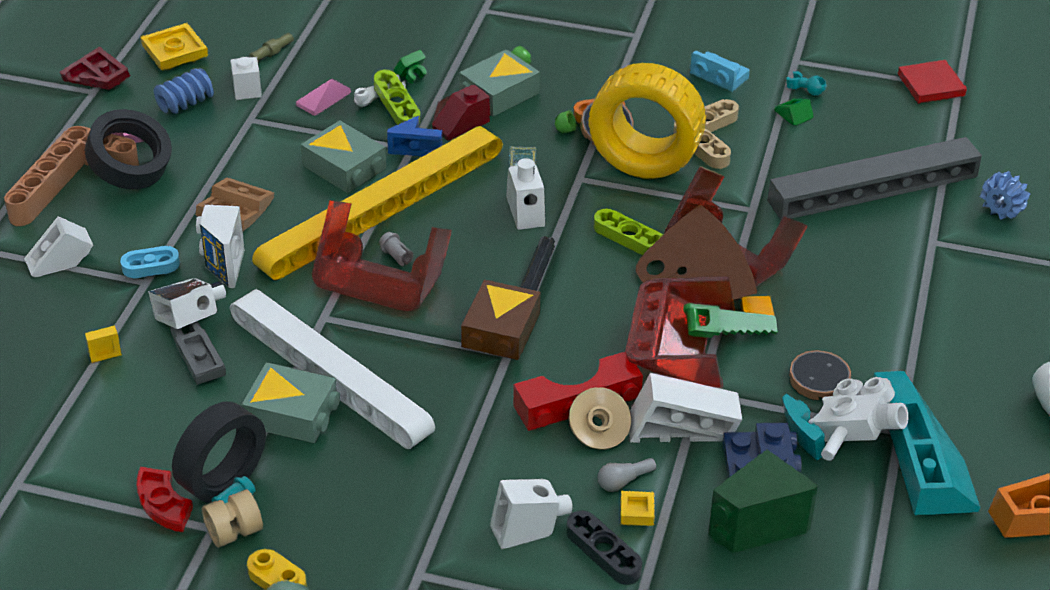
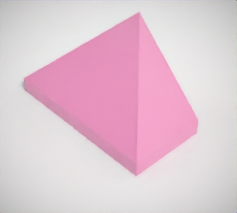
(323, 97)

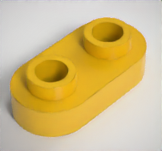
(269, 567)

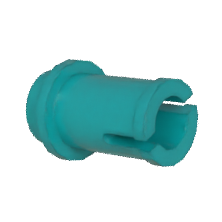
(238, 485)

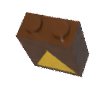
(500, 319)

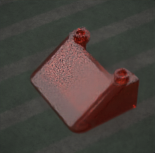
(660, 328)

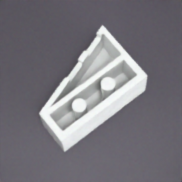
(683, 409)

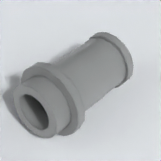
(391, 244)

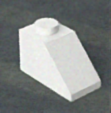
(246, 77)
(58, 248)

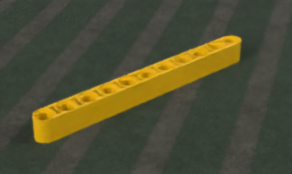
(381, 200)

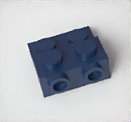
(745, 446)

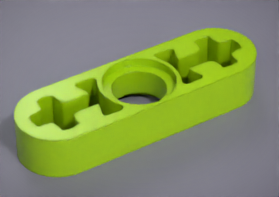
(396, 89)
(613, 224)

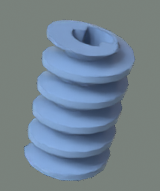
(183, 90)

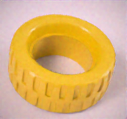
(636, 152)

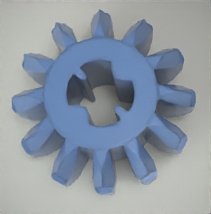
(1005, 195)

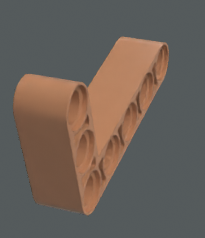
(56, 169)

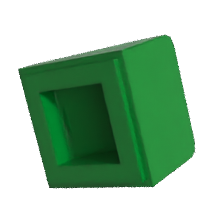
(795, 111)

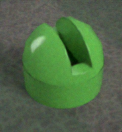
(522, 53)
(565, 122)

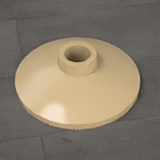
(609, 408)

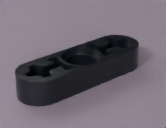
(606, 560)

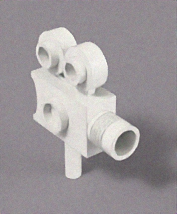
(858, 413)

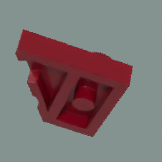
(96, 70)

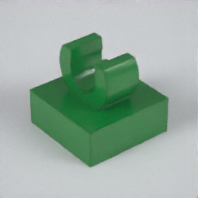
(410, 64)

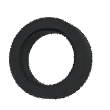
(119, 173)
(200, 439)

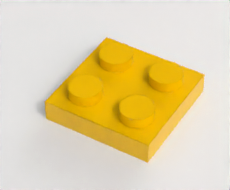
(174, 46)

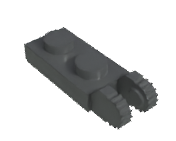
(198, 353)

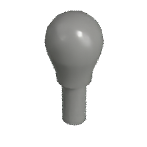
(617, 475)

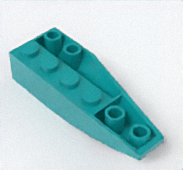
(927, 457)

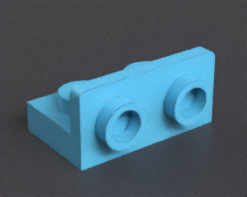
(718, 70)

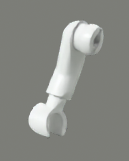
(365, 96)

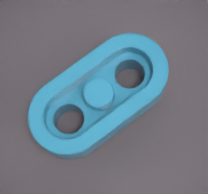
(150, 262)

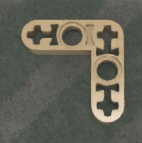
(715, 152)

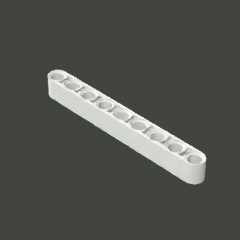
(313, 353)

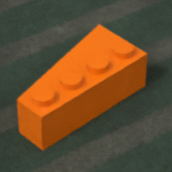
(1023, 508)

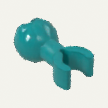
(815, 84)

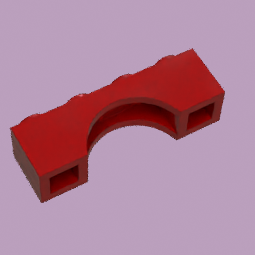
(546, 402)

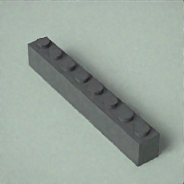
(873, 178)

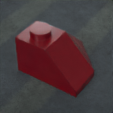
(462, 112)

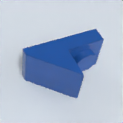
(411, 140)

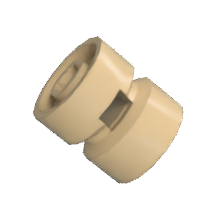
(231, 518)

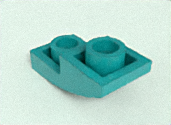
(808, 435)

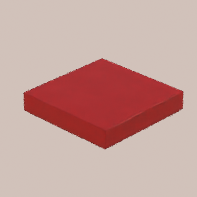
(932, 81)

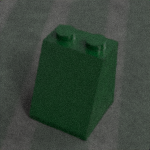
(762, 504)

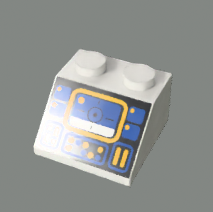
(221, 241)

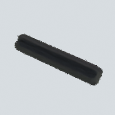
(538, 263)

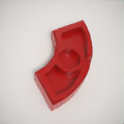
(161, 501)

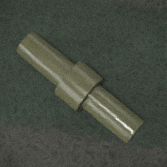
(272, 47)

